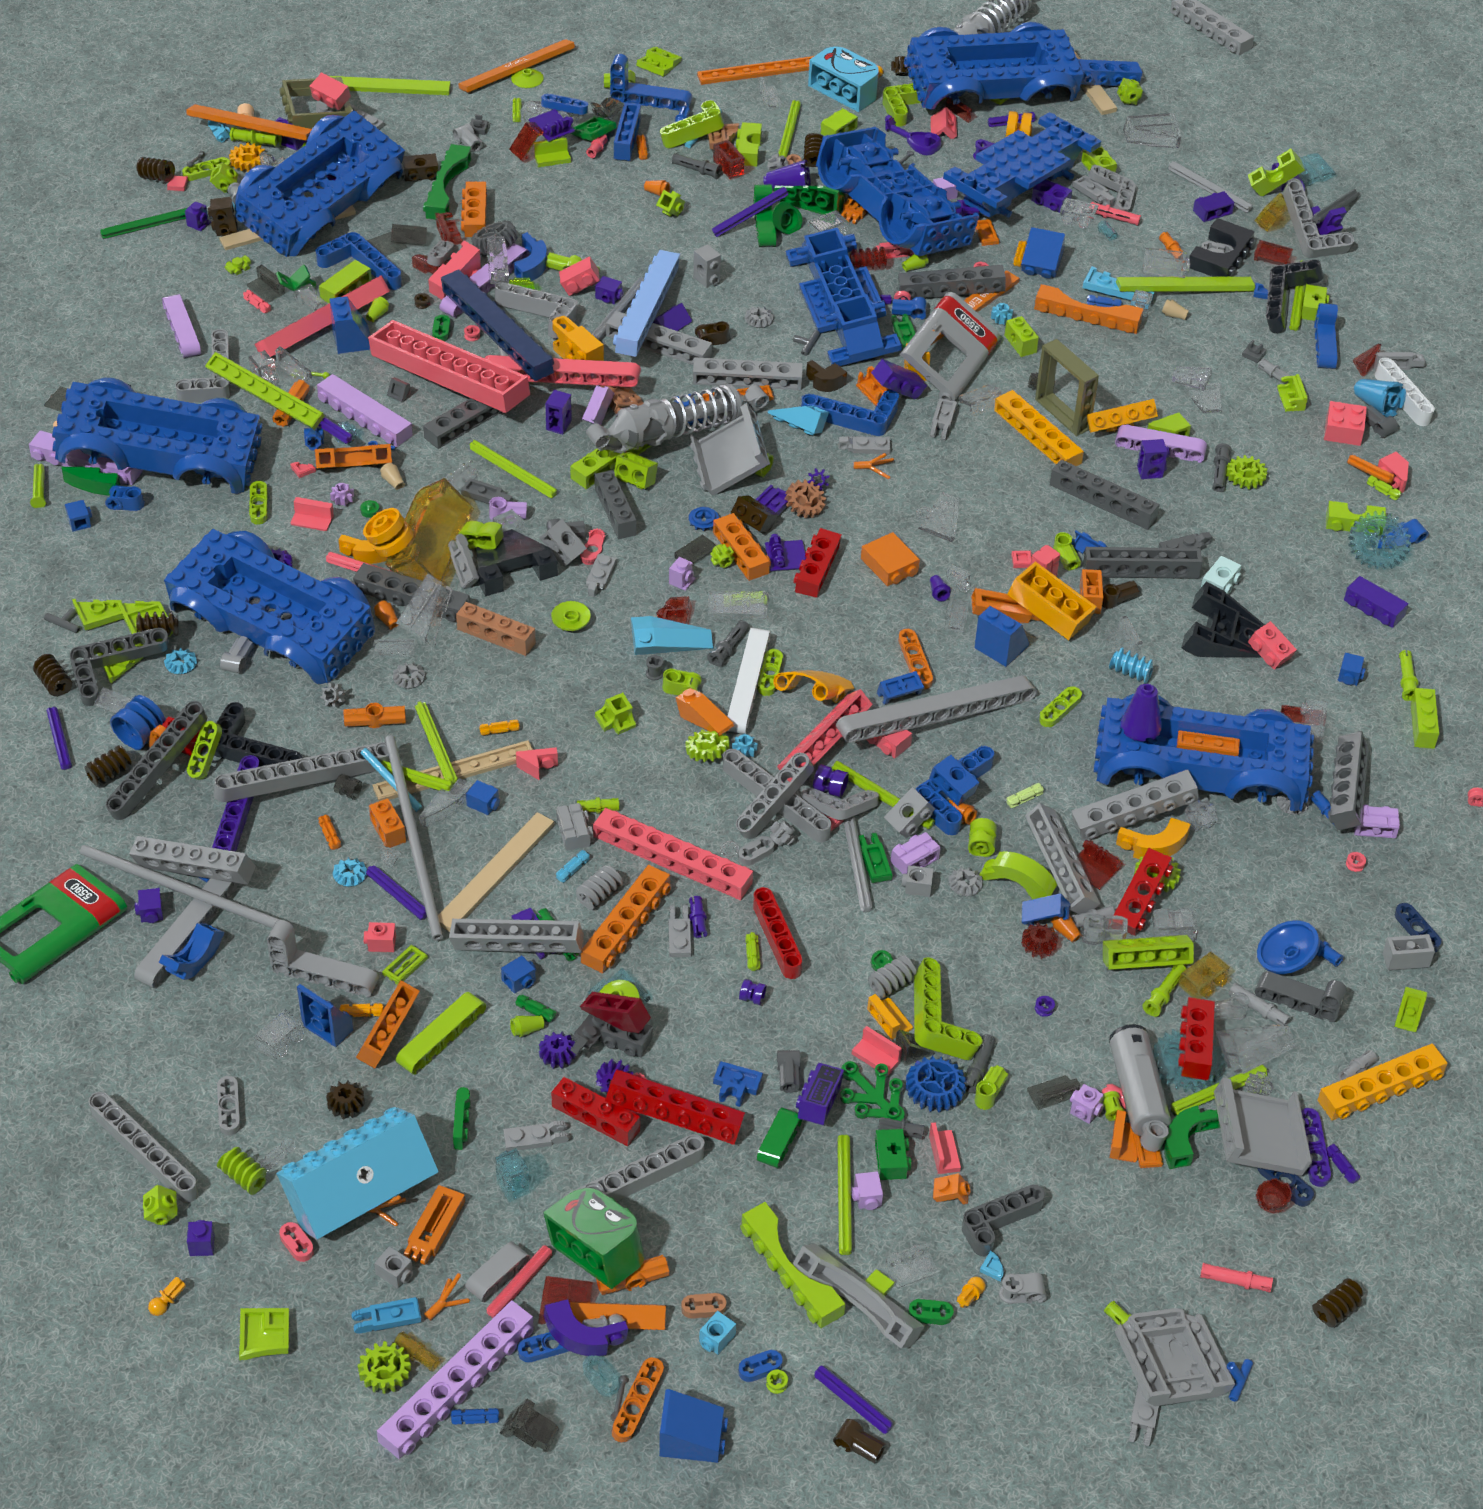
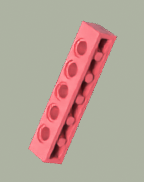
(826, 733)

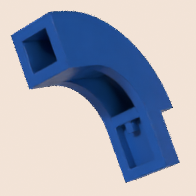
(535, 263)
(195, 954)

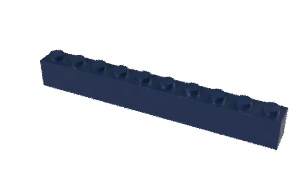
(497, 325)

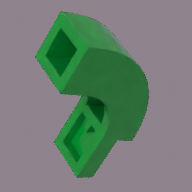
(1188, 1122)

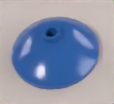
(1288, 947)

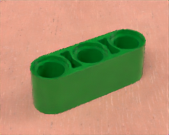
(778, 1137)

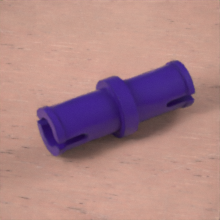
(698, 916)

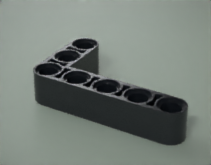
(1280, 280)
(237, 747)

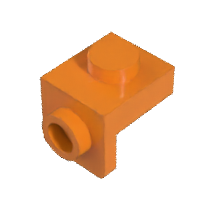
(951, 1188)

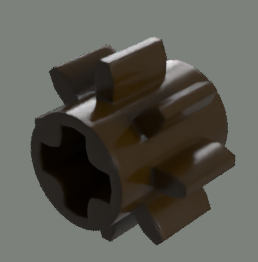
(898, 66)

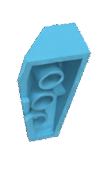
(660, 635)

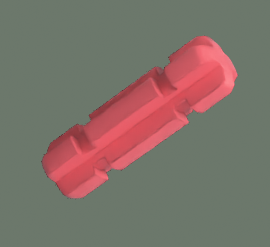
(257, 301)

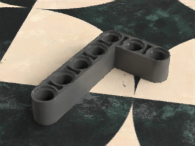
(110, 657)

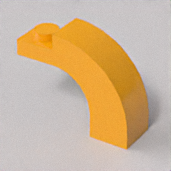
(359, 549)
(1166, 842)

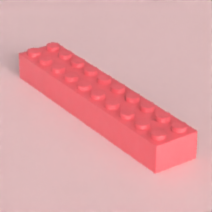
(449, 366)

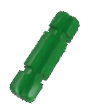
(535, 1008)

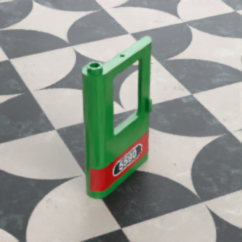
(74, 900)

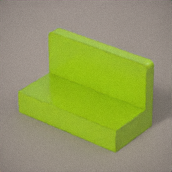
(551, 152)

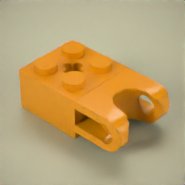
(576, 341)

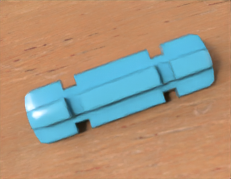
(572, 866)

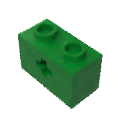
(891, 1154)

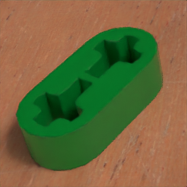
(445, 328)
(931, 1311)

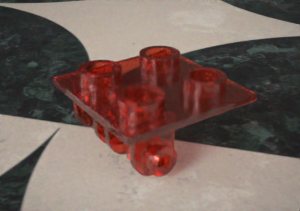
(1098, 864)

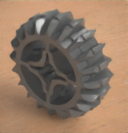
(503, 229)

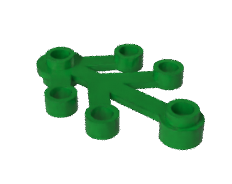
(872, 1095)

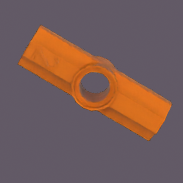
(298, 390)
(374, 715)
(650, 1270)

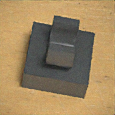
(479, 125)
(1254, 352)
(398, 389)

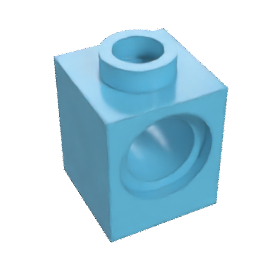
(717, 1324)

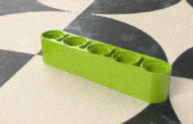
(440, 1032)

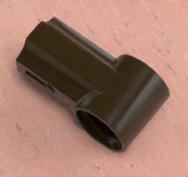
(1117, 593)
(853, 1438)

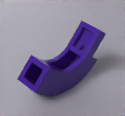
(1332, 221)
(578, 1337)

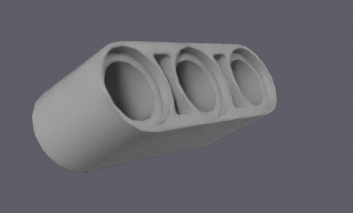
(496, 1271)

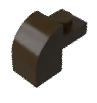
(826, 379)

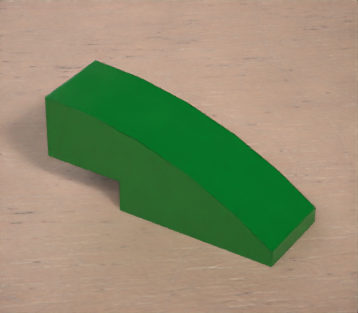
(90, 479)

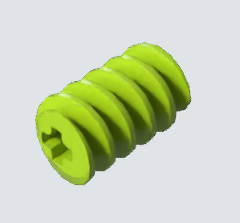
(243, 1170)

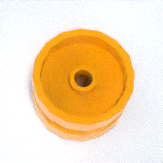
(1013, 125)
(388, 532)

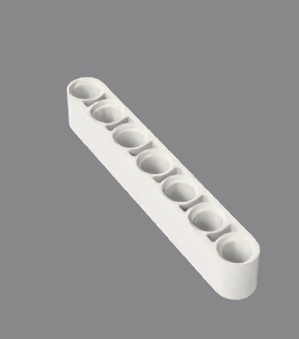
(748, 679)

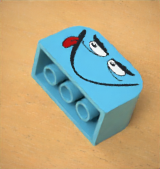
(844, 77)

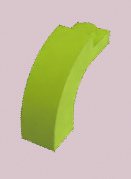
(1023, 870)

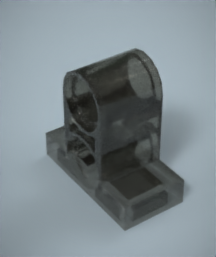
(530, 1426)

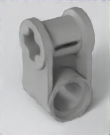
(1023, 1287)

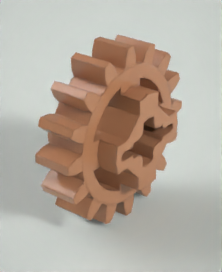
(805, 498)

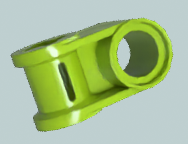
(678, 681)

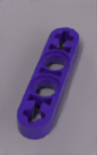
(1316, 1147)

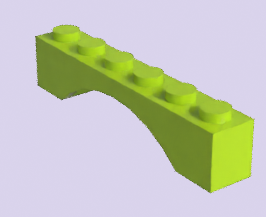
(818, 1299)

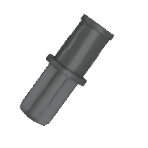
(909, 1129)

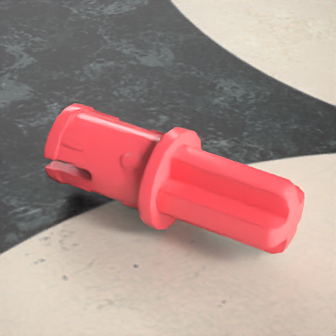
(596, 146)

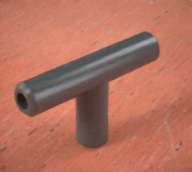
(807, 342)
(64, 621)

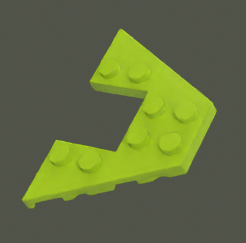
(103, 612)

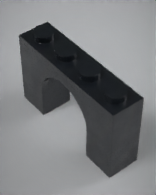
(1223, 264)

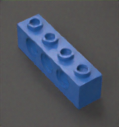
(1109, 72)
(627, 131)

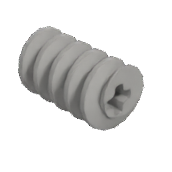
(598, 886)
(892, 974)

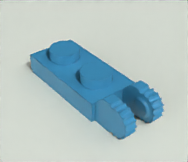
(387, 1315)

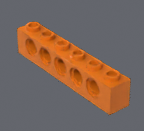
(625, 919)

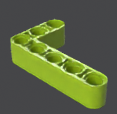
(895, 101)
(928, 1024)

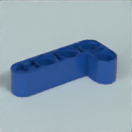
(1326, 335)

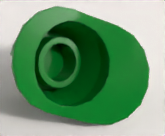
(786, 218)

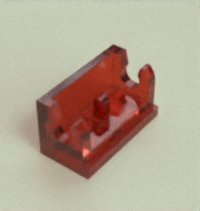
(525, 140)
(448, 229)
(1273, 252)

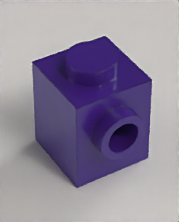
(609, 290)
(149, 905)
(200, 1238)

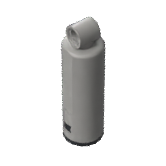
(1141, 1085)

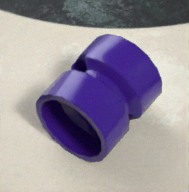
(837, 783)

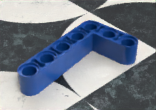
(643, 94)
(356, 246)
(856, 417)
(945, 814)

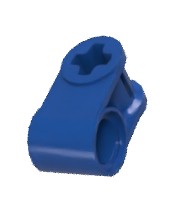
(126, 498)

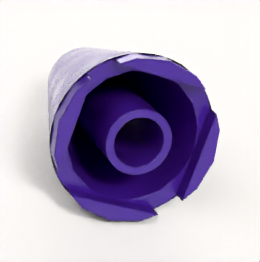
(790, 175)
(1143, 714)

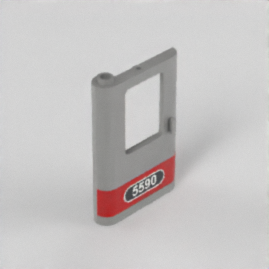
(965, 330)

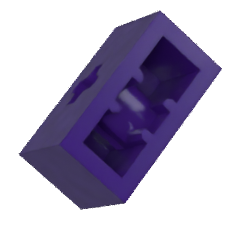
(558, 412)

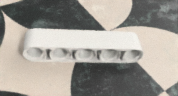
(1415, 404)

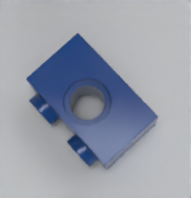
(957, 790)

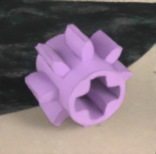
(342, 494)

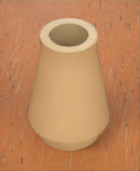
(1174, 310)
(392, 475)

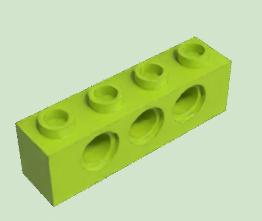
(1148, 952)

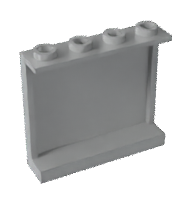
(730, 452)
(1262, 1130)

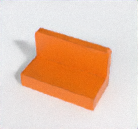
(1122, 1140)

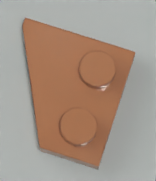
(728, 132)

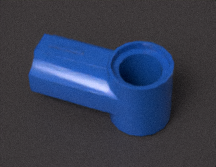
(915, 307)
(313, 438)

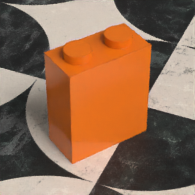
(890, 559)

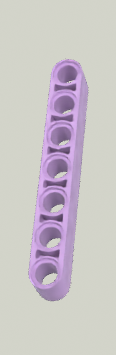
(482, 279)

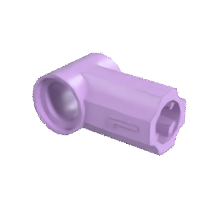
(499, 505)

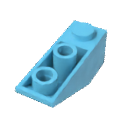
(807, 417)

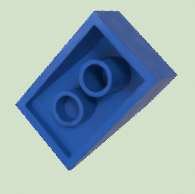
(323, 1017)

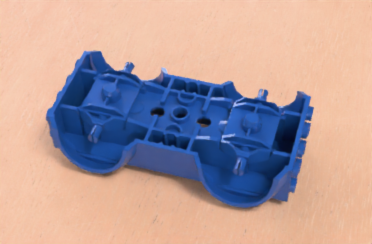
(992, 64)
(273, 197)
(905, 202)
(158, 432)
(228, 570)
(1270, 757)

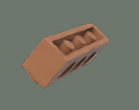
(495, 628)

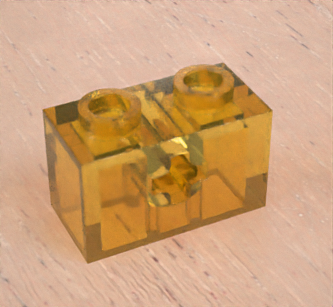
(1272, 212)
(1204, 976)

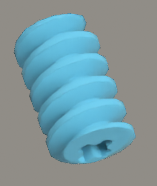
(1131, 665)

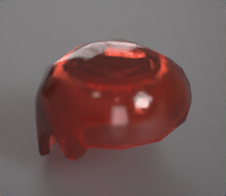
(1273, 1192)

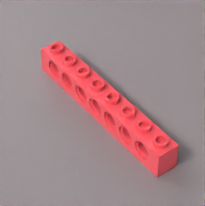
(673, 853)

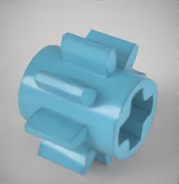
(1001, 313)
(745, 745)

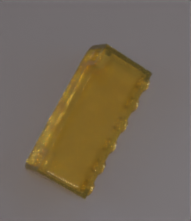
(436, 519)

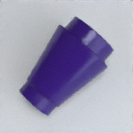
(939, 588)

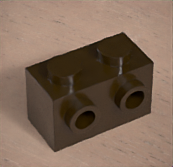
(223, 216)

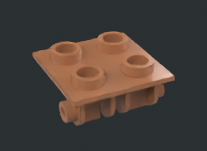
(623, 397)

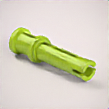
(1408, 681)
(1161, 995)

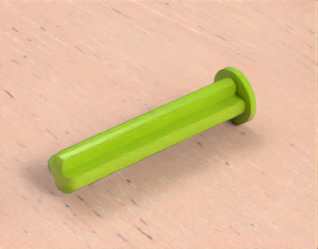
(38, 487)

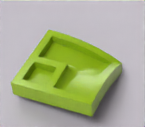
(263, 1332)

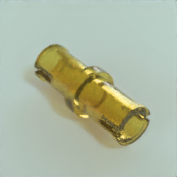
(417, 1351)

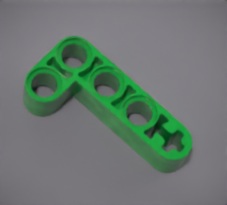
(764, 226)

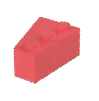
(465, 260)

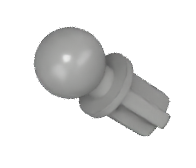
(600, 1322)

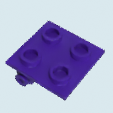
(553, 124)
(784, 554)

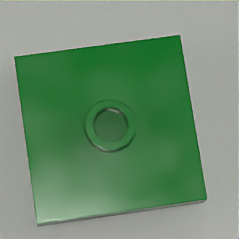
(593, 128)

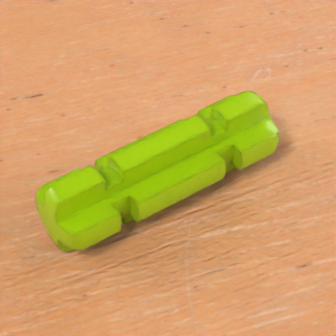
(516, 110)
(1384, 488)
(752, 951)

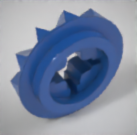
(697, 514)

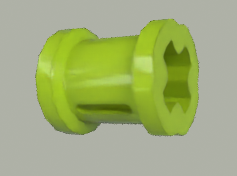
(1111, 1104)

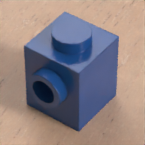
(78, 515)
(1351, 669)
(483, 797)
(518, 974)

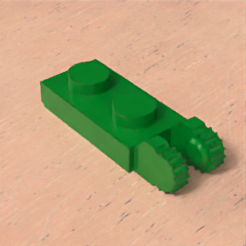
(903, 329)
(875, 859)
(461, 1116)

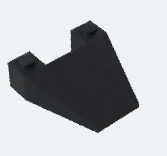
(512, 553)
(1227, 626)

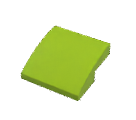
(659, 61)

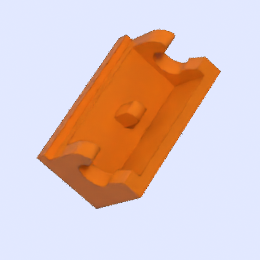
(870, 386)

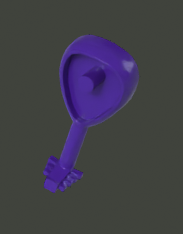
(921, 142)

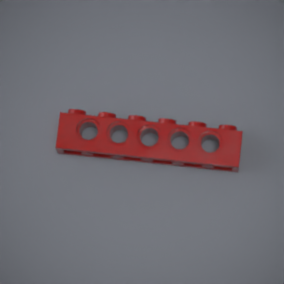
(674, 1106)

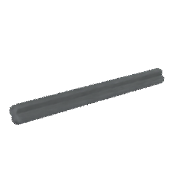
(1341, 202)

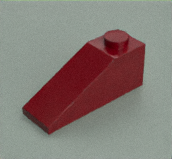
(619, 1011)

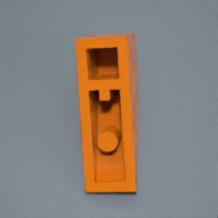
(702, 712)

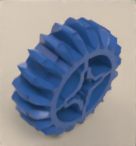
(932, 1089)

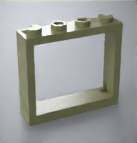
(301, 87)
(1088, 380)

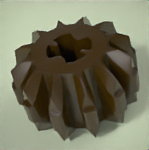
(345, 1099)

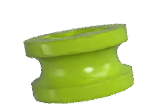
(774, 1375)

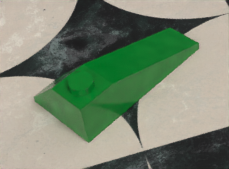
(814, 198)

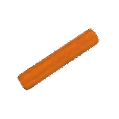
(1370, 469)

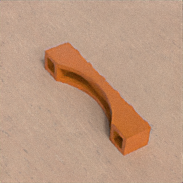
(1122, 317)

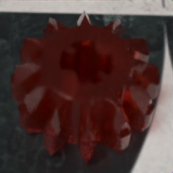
(1039, 940)

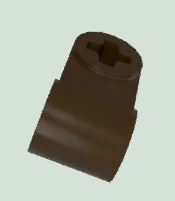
(716, 333)

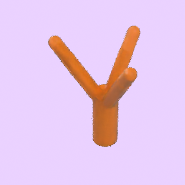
(870, 464)
(393, 1201)
(441, 1303)

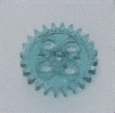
(1397, 543)
(1167, 1054)

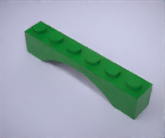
(456, 161)

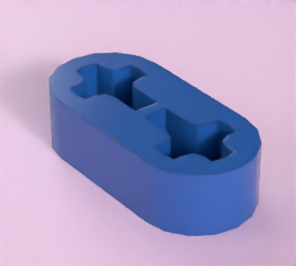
(759, 1365)

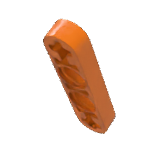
(918, 658)
(637, 1399)

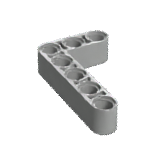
(1310, 241)
(536, 303)
(207, 388)
(313, 967)

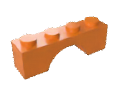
(353, 456)

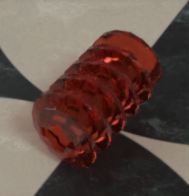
(869, 257)

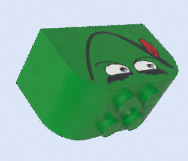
(596, 1235)

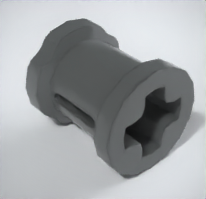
(654, 666)

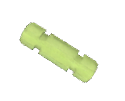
(1024, 795)

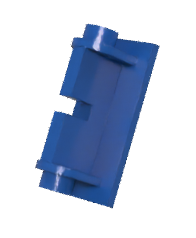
(1084, 540)

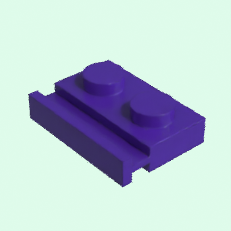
(773, 499)

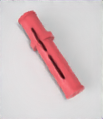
(1134, 218)
(1236, 1277)

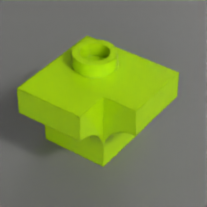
(616, 714)

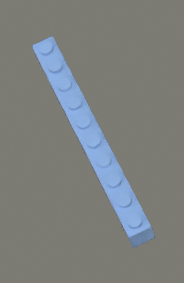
(646, 303)

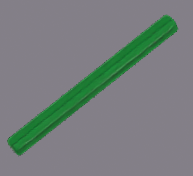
(143, 223)

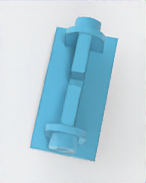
(219, 130)

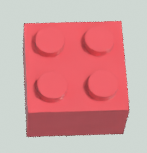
(1345, 423)

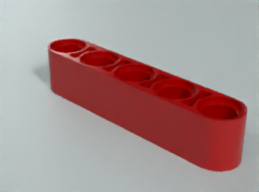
(777, 933)

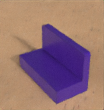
(674, 318)

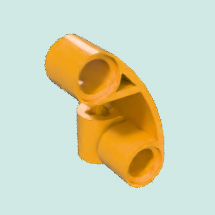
(832, 685)

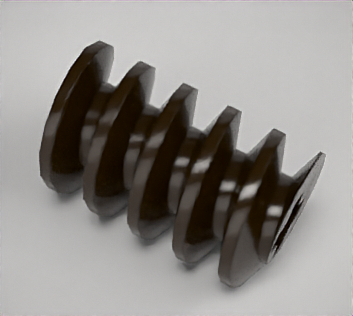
(811, 148)
(155, 169)
(167, 623)
(52, 675)
(107, 764)
(1338, 1302)

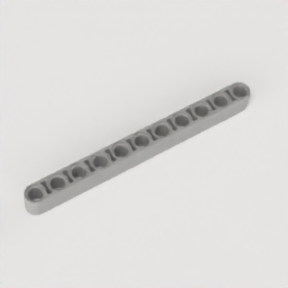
(935, 709)

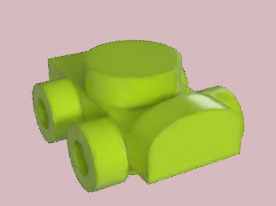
(237, 264)

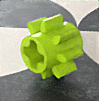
(722, 555)

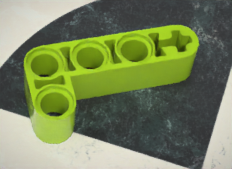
(693, 127)

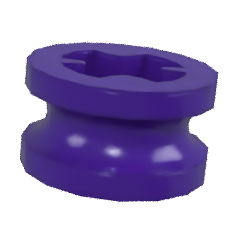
(1049, 1002)

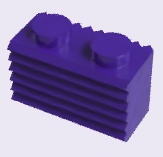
(1213, 206)

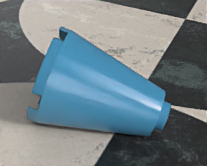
(1382, 395)

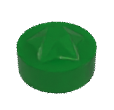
(369, 508)
(880, 959)

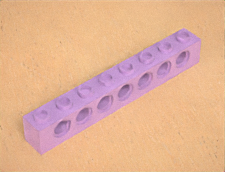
(510, 1318)

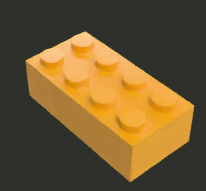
(1051, 600)

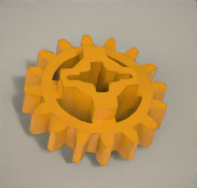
(245, 156)

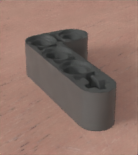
(1302, 996)
(1025, 1200)

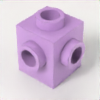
(1086, 1103)

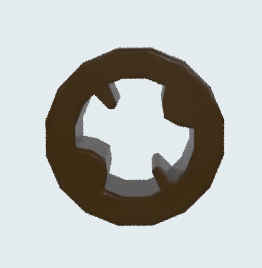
(422, 301)

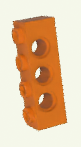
(473, 207)
(747, 552)
(387, 1024)

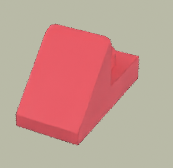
(532, 760)

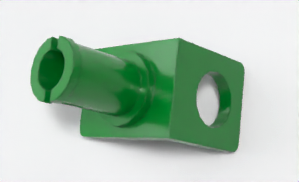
(298, 279)

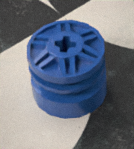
(137, 721)

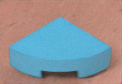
(992, 1267)

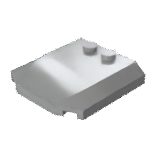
(1173, 1357)

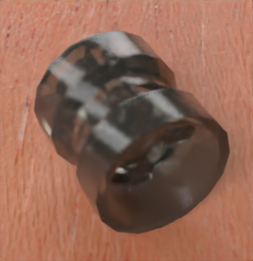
(347, 786)

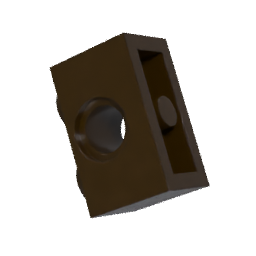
(420, 167)
(754, 513)

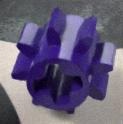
(824, 477)

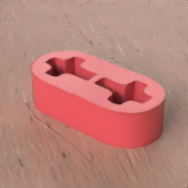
(300, 1238)

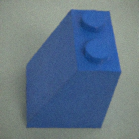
(1043, 252)
(348, 326)
(1000, 636)
(691, 1428)

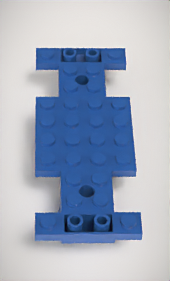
(1020, 164)
(842, 297)

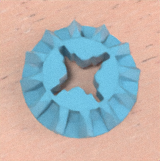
(178, 667)
(346, 878)

